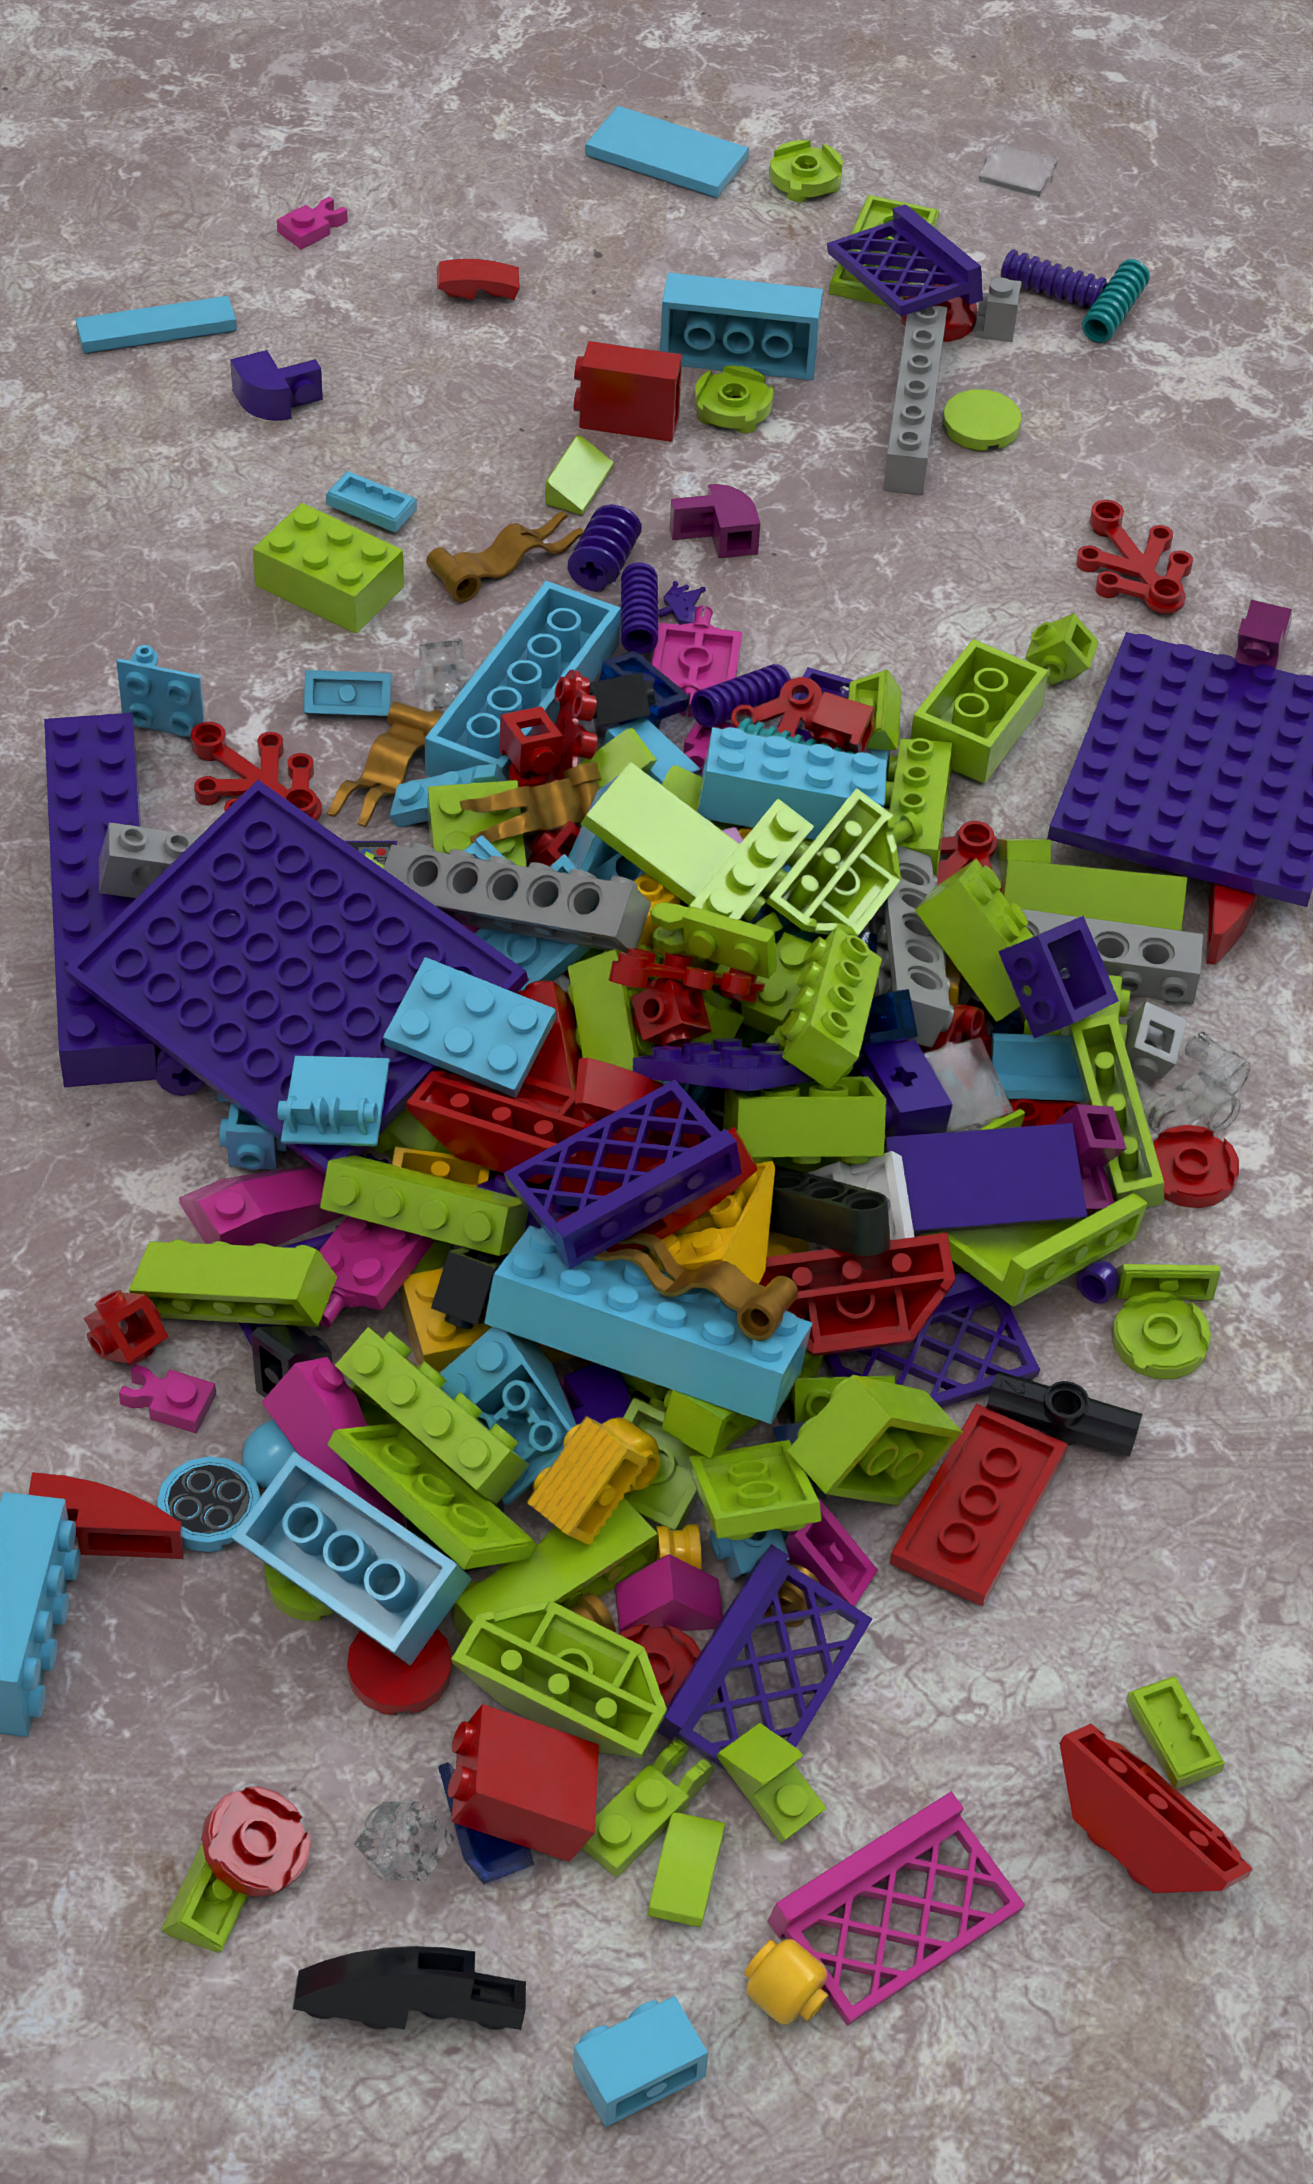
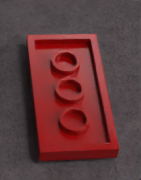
(978, 1504)

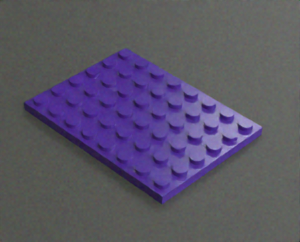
(1198, 770)
(276, 950)

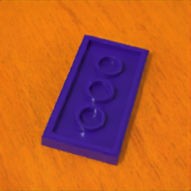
(991, 1177)

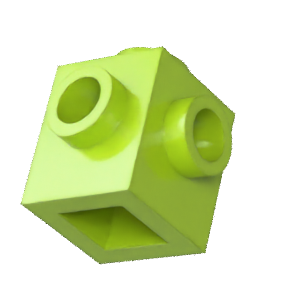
(1062, 648)

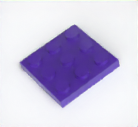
(721, 1066)

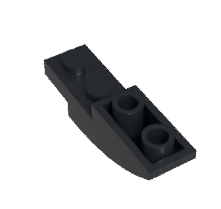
(388, 1982)

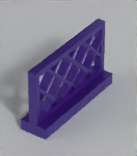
(927, 250)
(643, 1195)
(963, 1297)
(735, 1633)

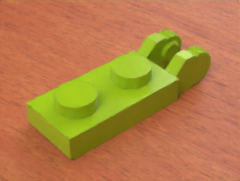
(714, 938)
(644, 1809)

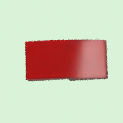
(465, 276)

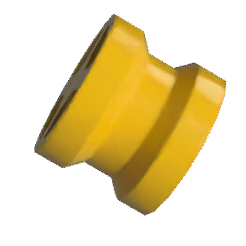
(681, 1544)

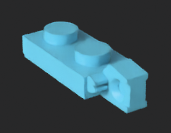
(411, 797)

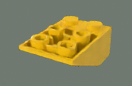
(731, 1230)

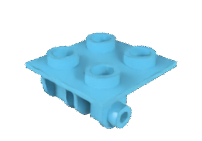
(158, 695)
(334, 1101)

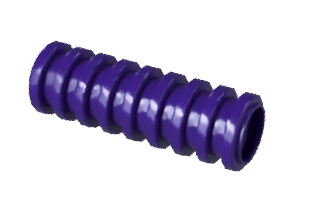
(1052, 279)
(639, 608)
(717, 702)

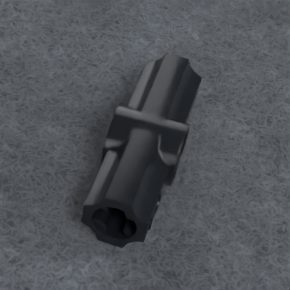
(1085, 1421)

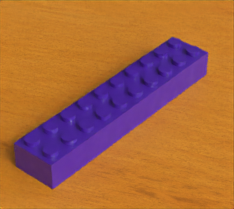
(89, 785)

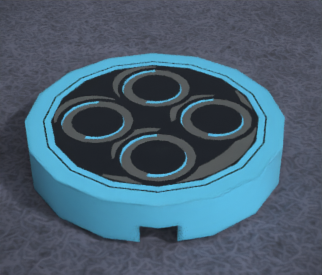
(209, 1500)

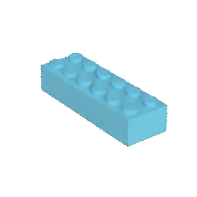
(549, 637)
(622, 1322)

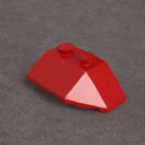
(496, 1127)
(867, 1298)
(1145, 1819)

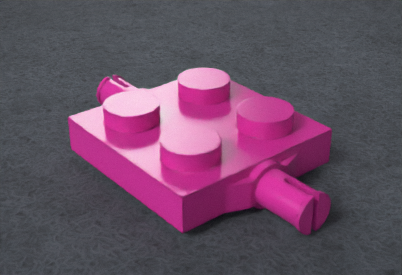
(697, 653)
(369, 1264)

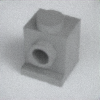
(999, 310)
(1153, 1041)

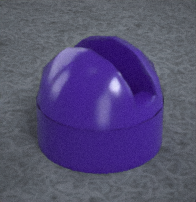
(1098, 1281)

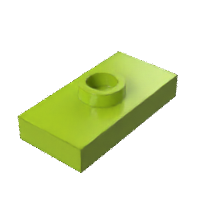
(1175, 1732)

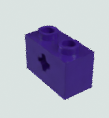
(912, 1090)

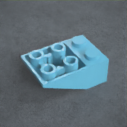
(518, 1392)

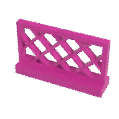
(871, 1866)

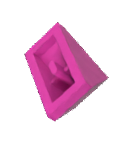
(831, 1556)
(669, 1595)

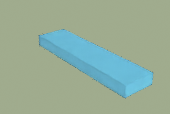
(155, 324)

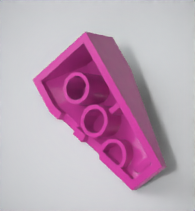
(259, 1207)
(308, 1408)

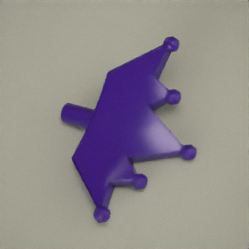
(681, 603)

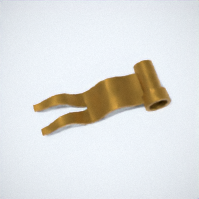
(463, 571)
(388, 758)
(545, 805)
(758, 1306)

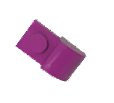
(721, 514)
(1263, 634)
(1097, 1143)

